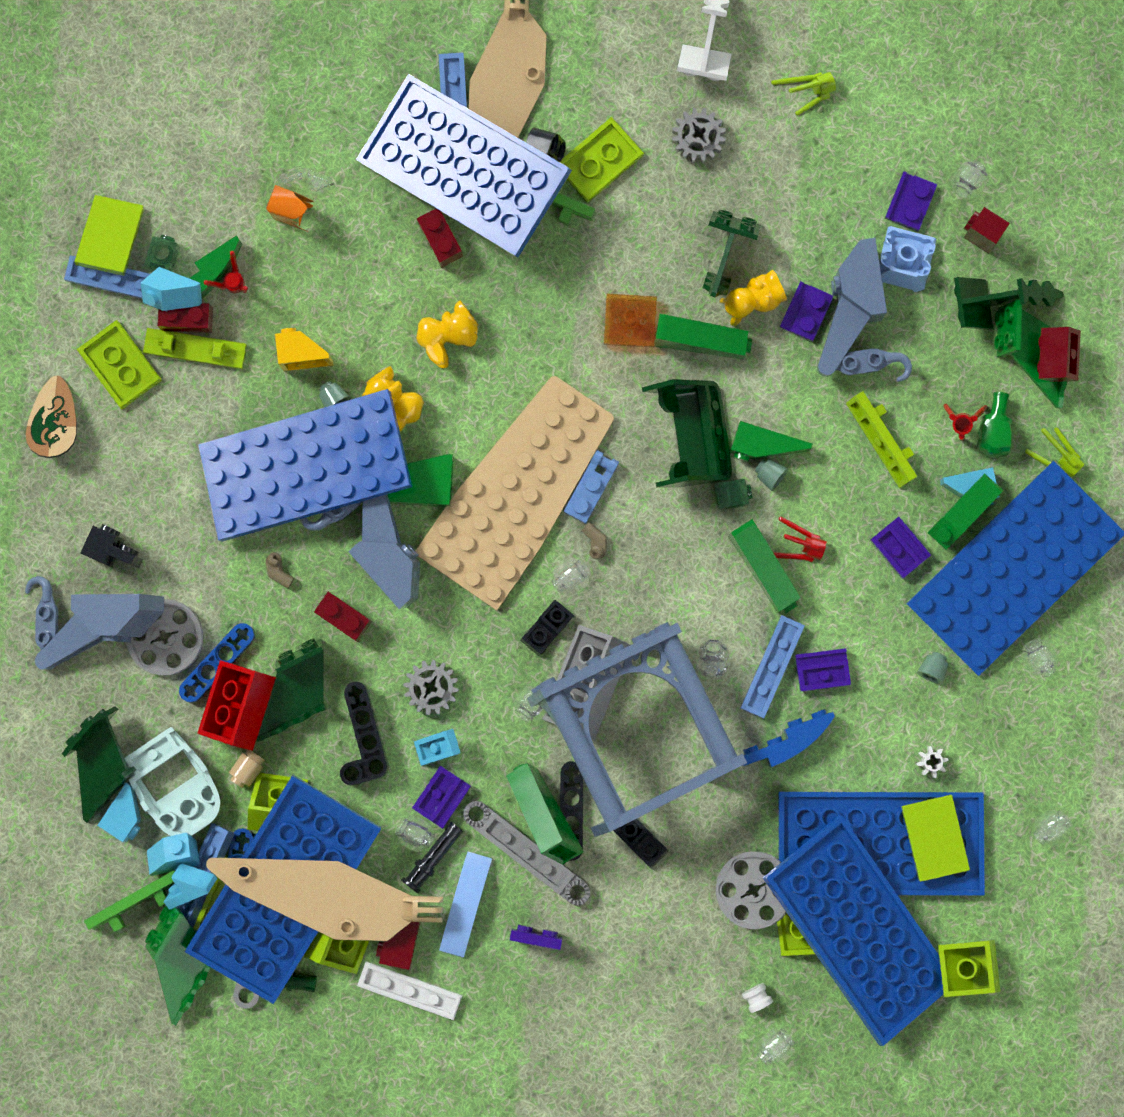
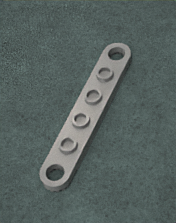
(526, 853)

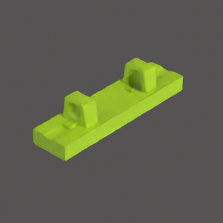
(195, 348)
(881, 439)

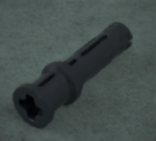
(425, 867)

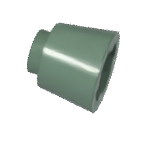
(332, 394)
(770, 473)
(934, 668)

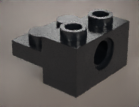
(106, 546)

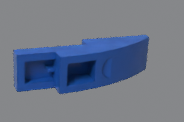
(798, 738)

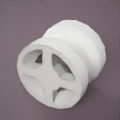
(757, 997)

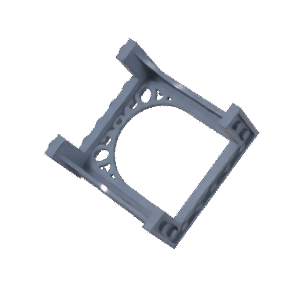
(557, 702)

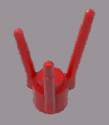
(232, 281)
(963, 422)
(812, 546)

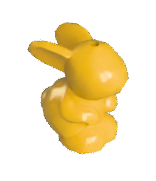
(761, 294)
(455, 328)
(406, 404)

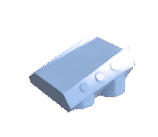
(906, 258)

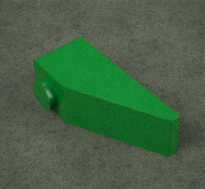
(760, 443)
(965, 511)

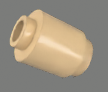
(246, 768)

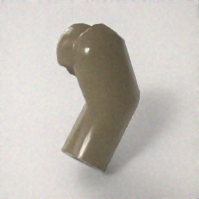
(598, 541)
(275, 570)

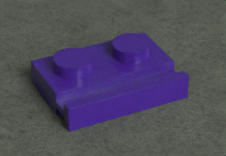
(911, 201)
(806, 311)
(900, 547)
(822, 669)
(441, 797)
(525, 935)

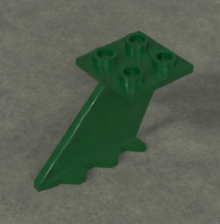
(747, 227)
(975, 302)
(296, 690)
(99, 762)

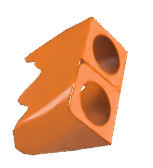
(287, 205)

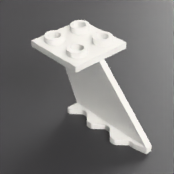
(703, 60)

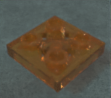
(641, 308)

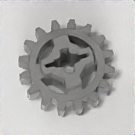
(689, 141)
(445, 695)

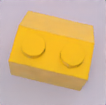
(299, 352)

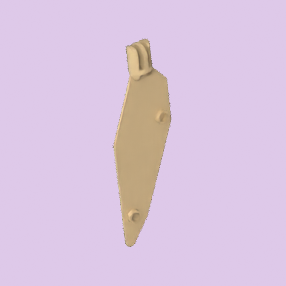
(510, 70)
(326, 896)

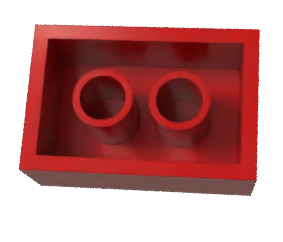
(236, 705)

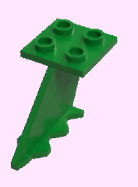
(1019, 337)
(178, 971)

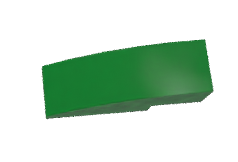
(215, 264)

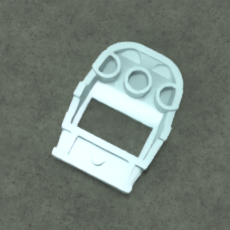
(187, 806)

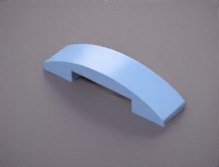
(465, 904)

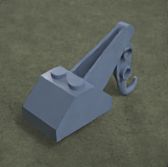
(859, 302)
(380, 551)
(94, 621)

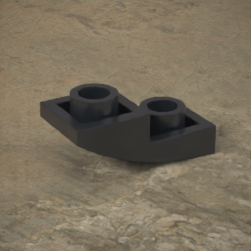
(547, 628)
(642, 842)

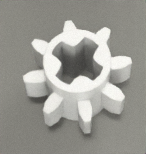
(936, 755)

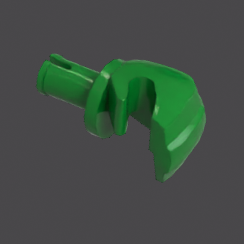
(995, 429)

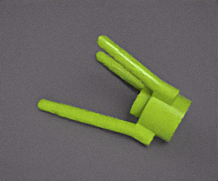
(820, 84)
(1070, 460)

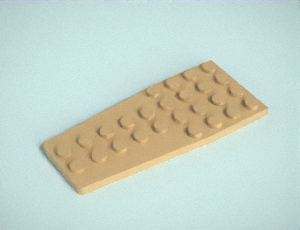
(516, 493)

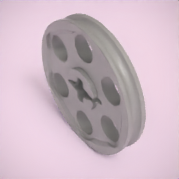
(175, 645)
(742, 883)

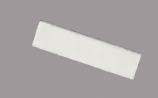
(409, 990)

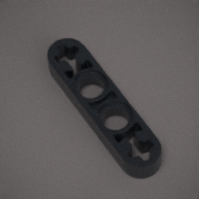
(575, 810)

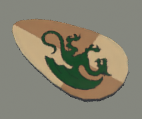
(52, 421)

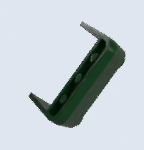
(699, 431)

